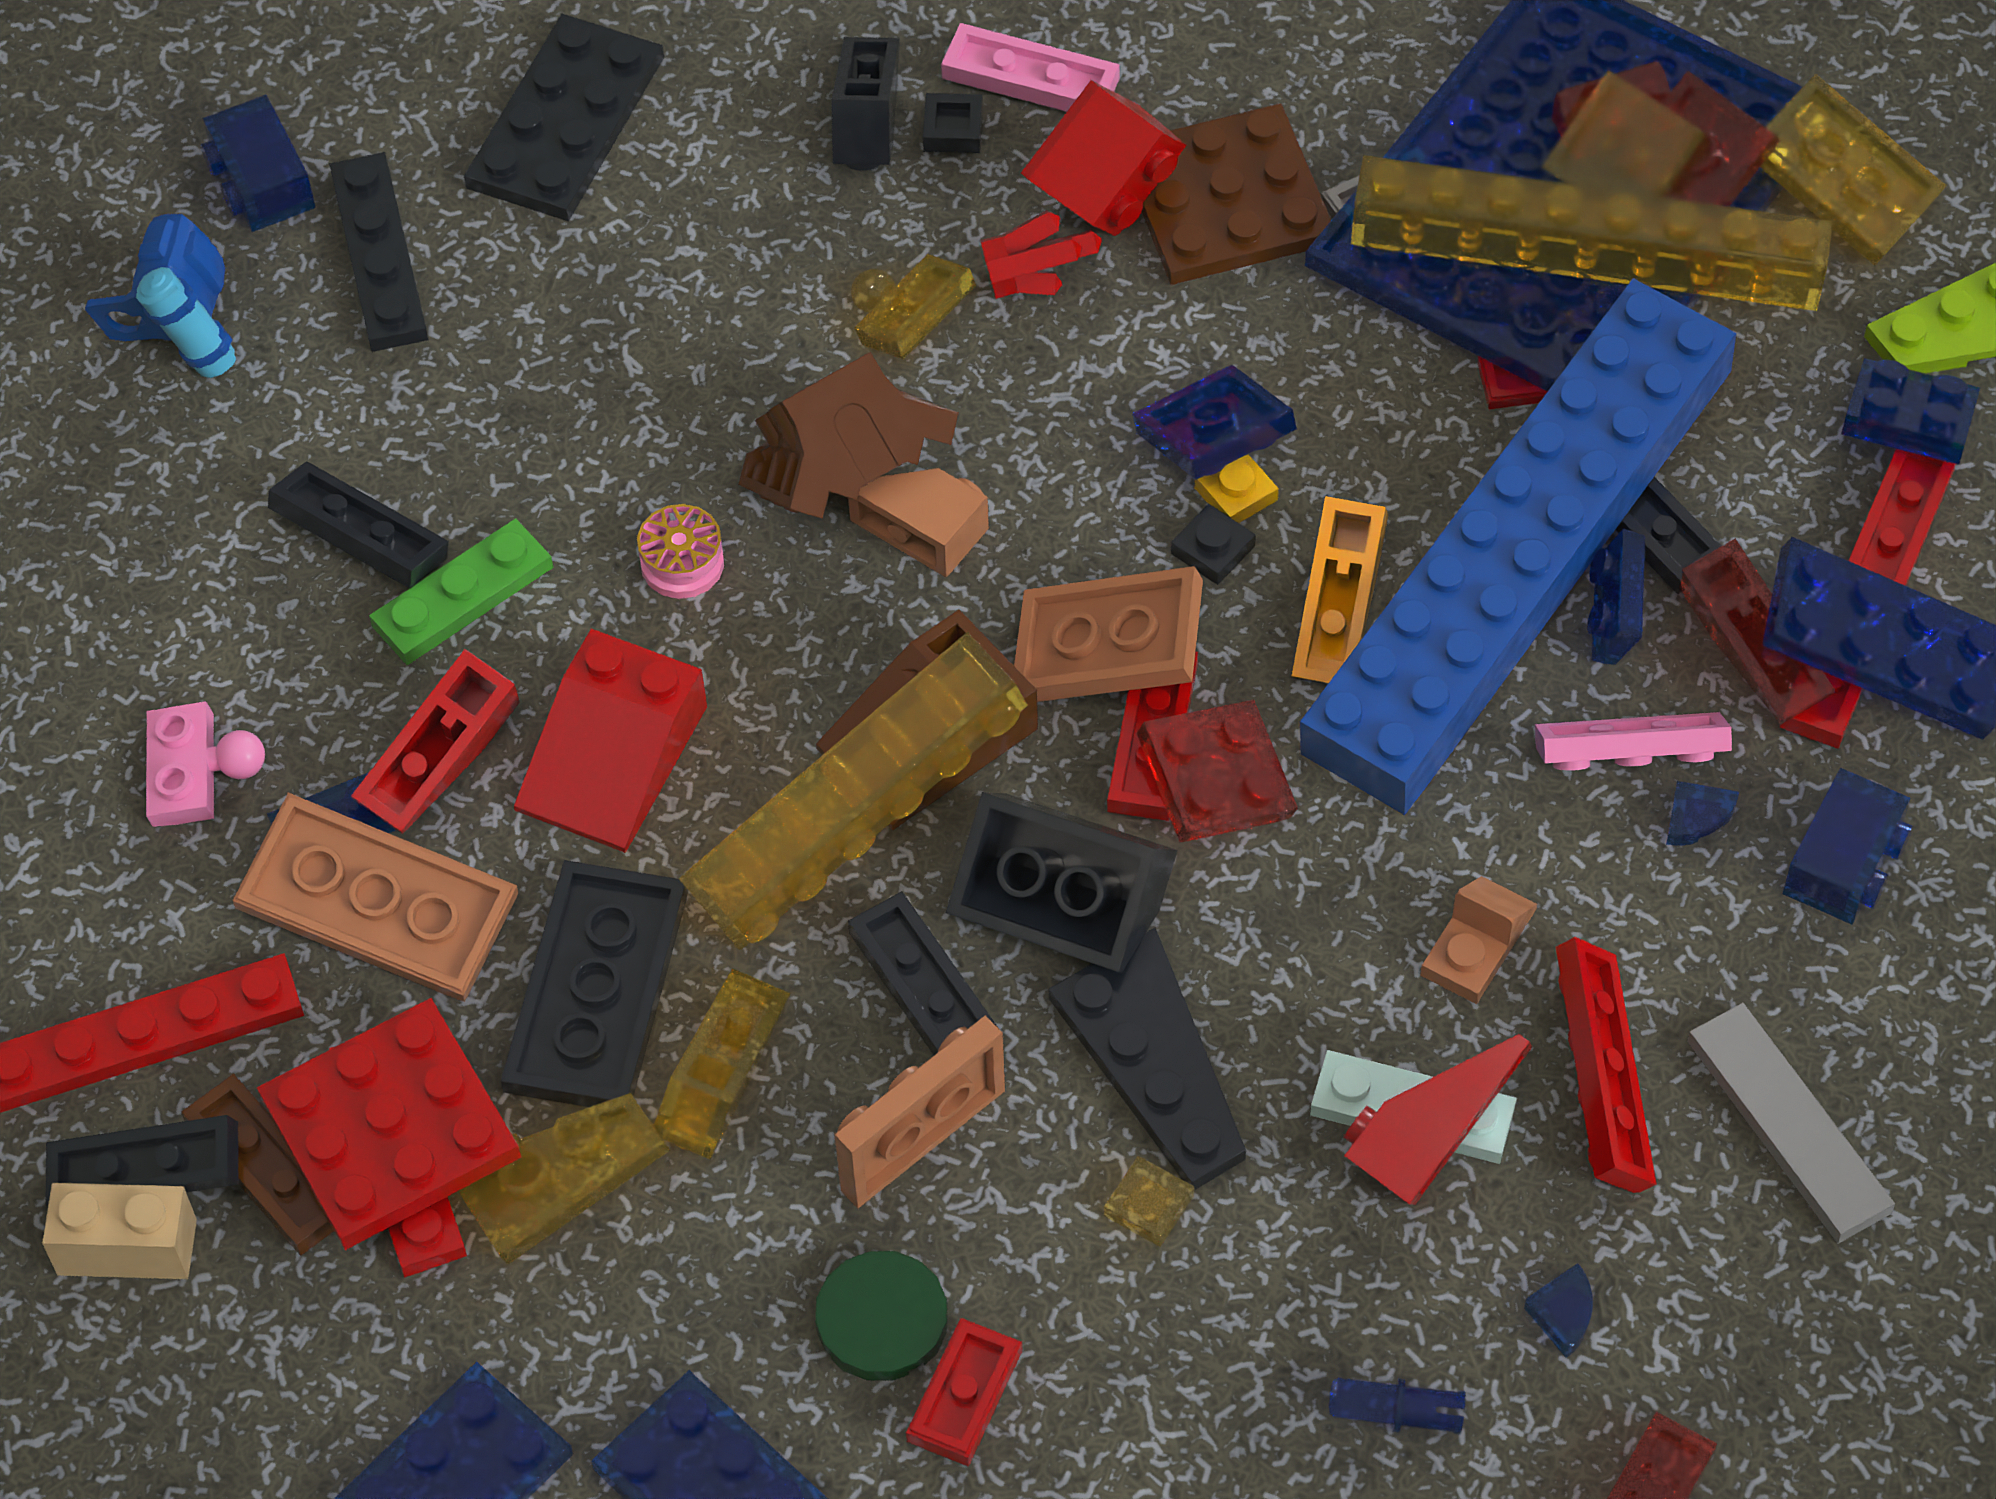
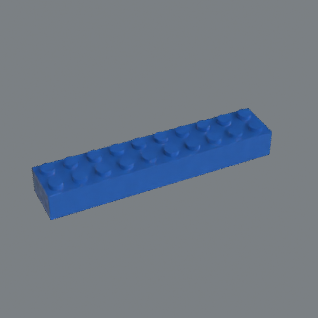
(1517, 546)

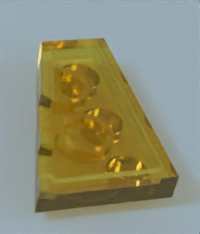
(563, 1173)

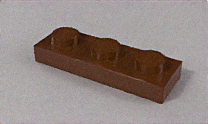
(266, 1165)

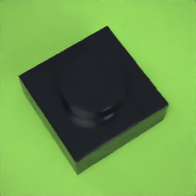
(952, 123)
(1213, 544)

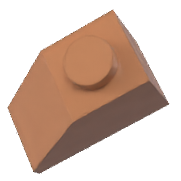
(924, 515)

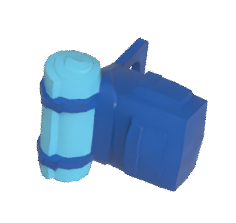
(174, 295)

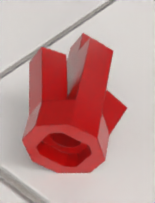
(1022, 253)

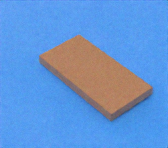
(376, 897)

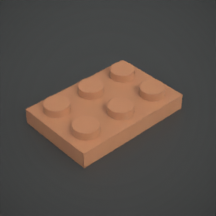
(1110, 634)
(919, 1110)

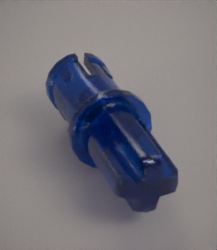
(1395, 1404)

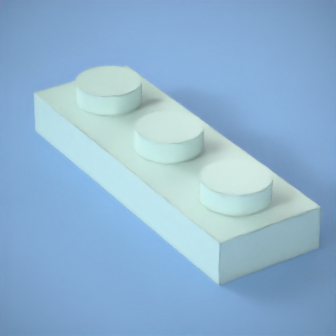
(1353, 1083)

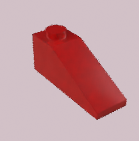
(438, 742)

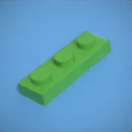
(461, 591)

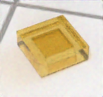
(1149, 1201)

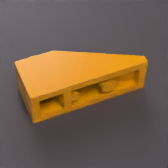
(1339, 586)

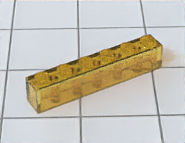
(855, 792)

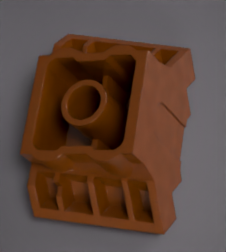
(840, 437)

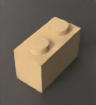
(119, 1230)

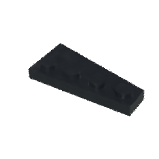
(1154, 1058)

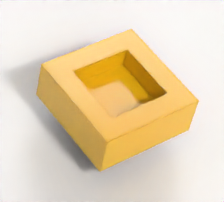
(1238, 489)

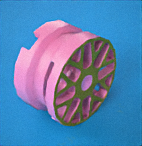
(666, 541)

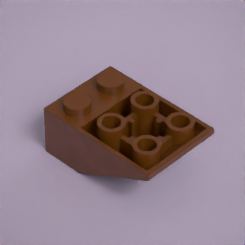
(911, 662)

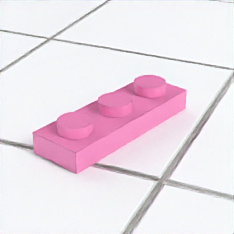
(1023, 68)
(1633, 740)

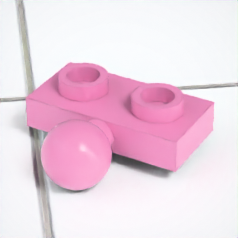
(184, 761)

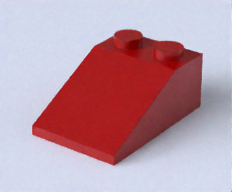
(611, 739)
(1422, 1127)

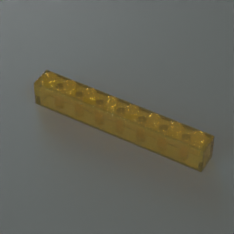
(1591, 232)

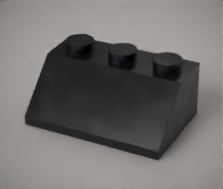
(1060, 880)

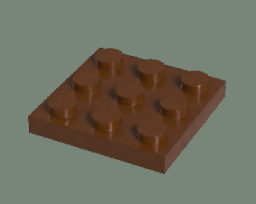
(1234, 197)

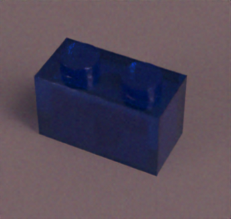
(258, 164)
(1847, 847)

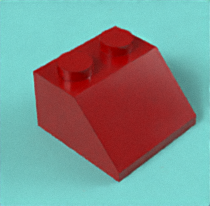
(1104, 158)

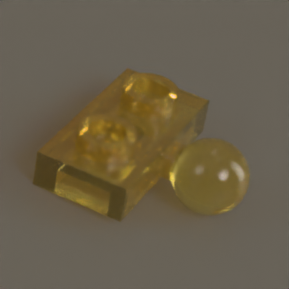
(910, 310)

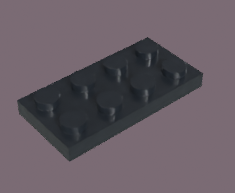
(564, 117)
(594, 985)

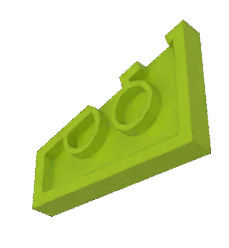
(1942, 327)

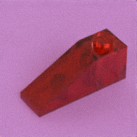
(1735, 610)

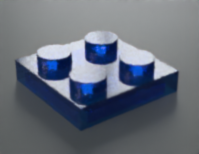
(1911, 410)
(1214, 422)

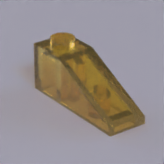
(719, 1063)

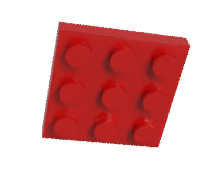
(388, 1123)

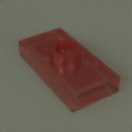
(1664, 1462)

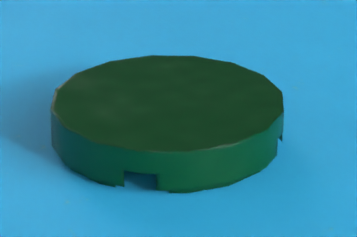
(881, 1315)

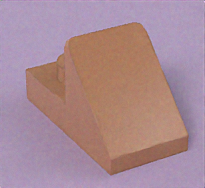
(1477, 938)

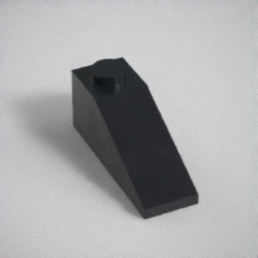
(865, 102)

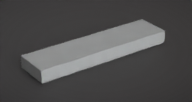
(1791, 1123)

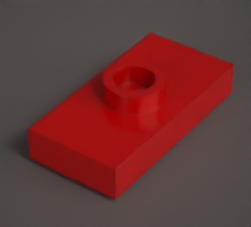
(964, 1392)

